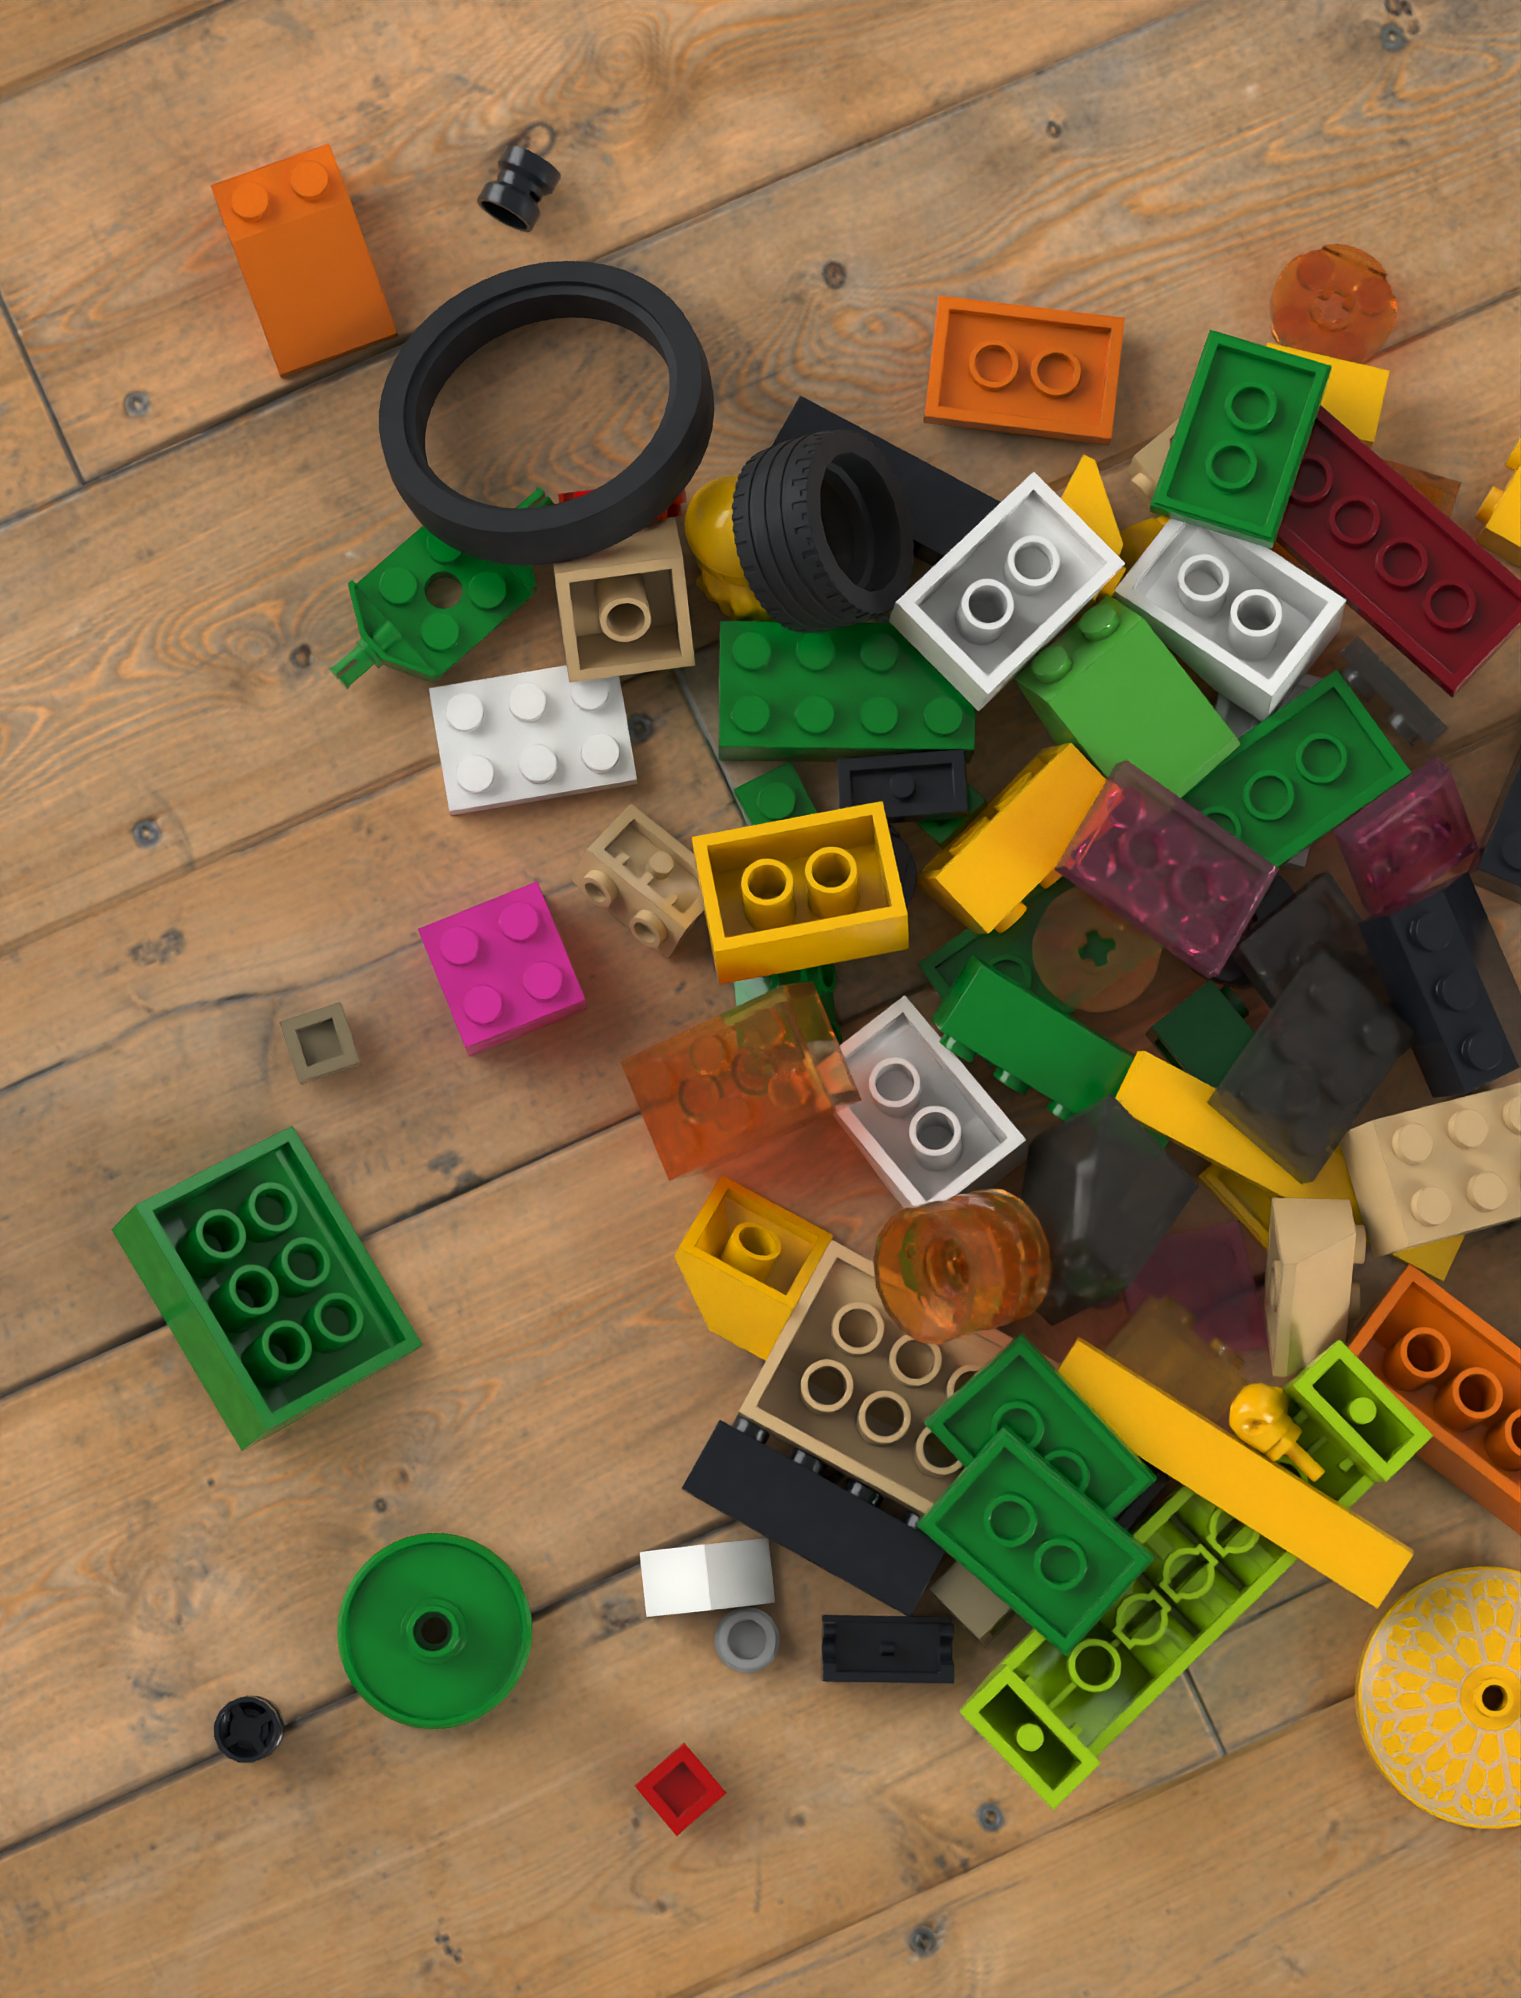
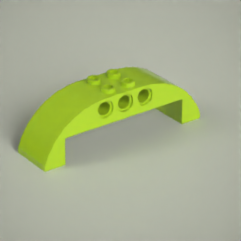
(1060, 1711)

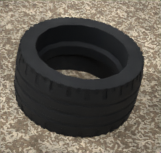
(823, 531)

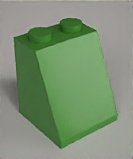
(1126, 698)

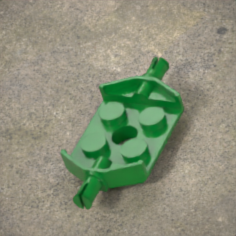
(410, 633)

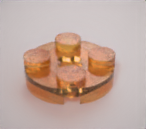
(1318, 275)
(1078, 981)

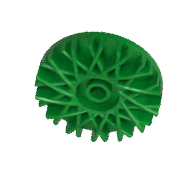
(385, 1641)

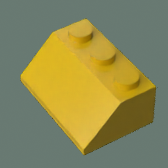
(1013, 841)

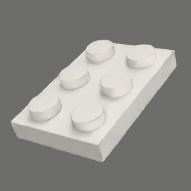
(530, 738)

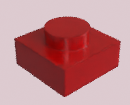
(680, 1789)

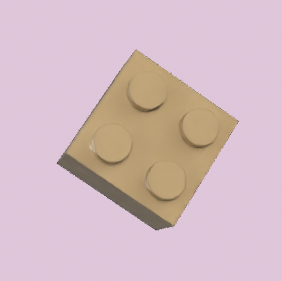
(626, 607)

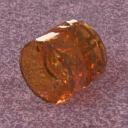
(961, 1265)

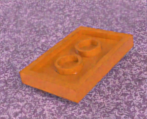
(1024, 370)

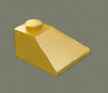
(748, 1264)

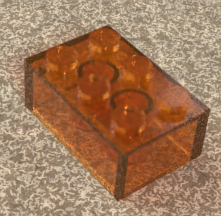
(741, 1080)

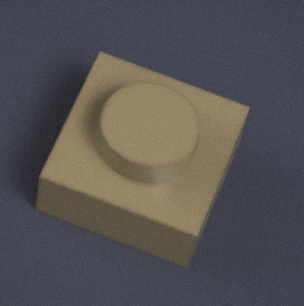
(320, 1043)

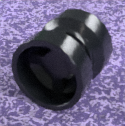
(519, 188)
(239, 1732)

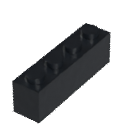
(938, 503)
(813, 1516)

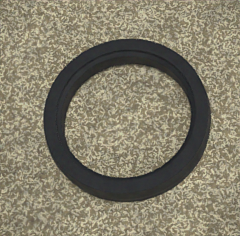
(586, 522)

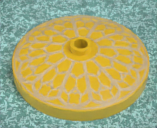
(1424, 1692)

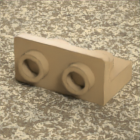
(643, 880)

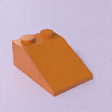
(304, 260)

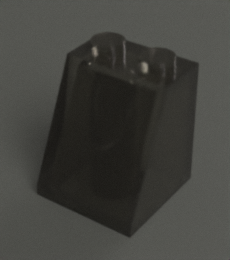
(1102, 1203)

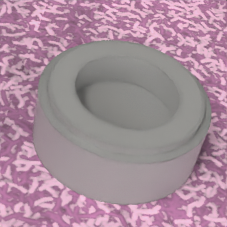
(746, 1639)

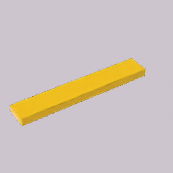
(1178, 1110)
(1238, 1477)

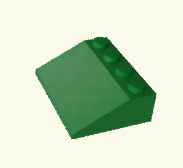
(265, 1286)

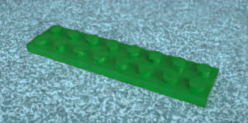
(1274, 793)

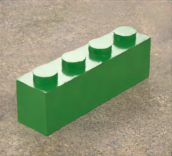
(1030, 1041)

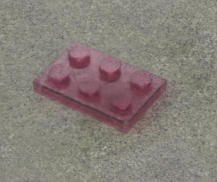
(1166, 869)

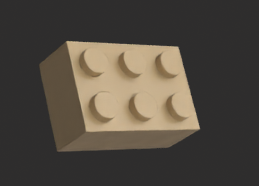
(1437, 1170)

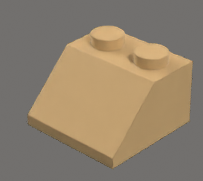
(1310, 1279)

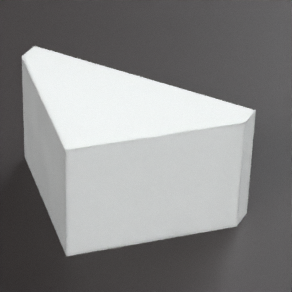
(707, 1577)

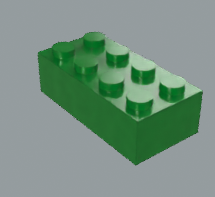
(833, 695)

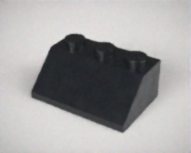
(1449, 985)

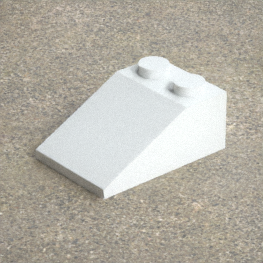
(1005, 591)
(1233, 612)
(923, 1113)

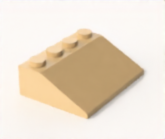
(861, 1388)

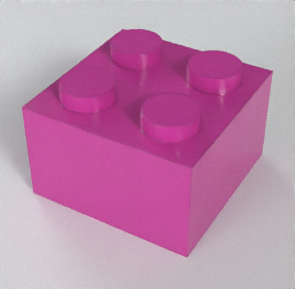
(503, 968)

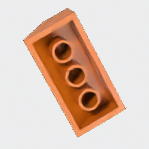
(1456, 1381)

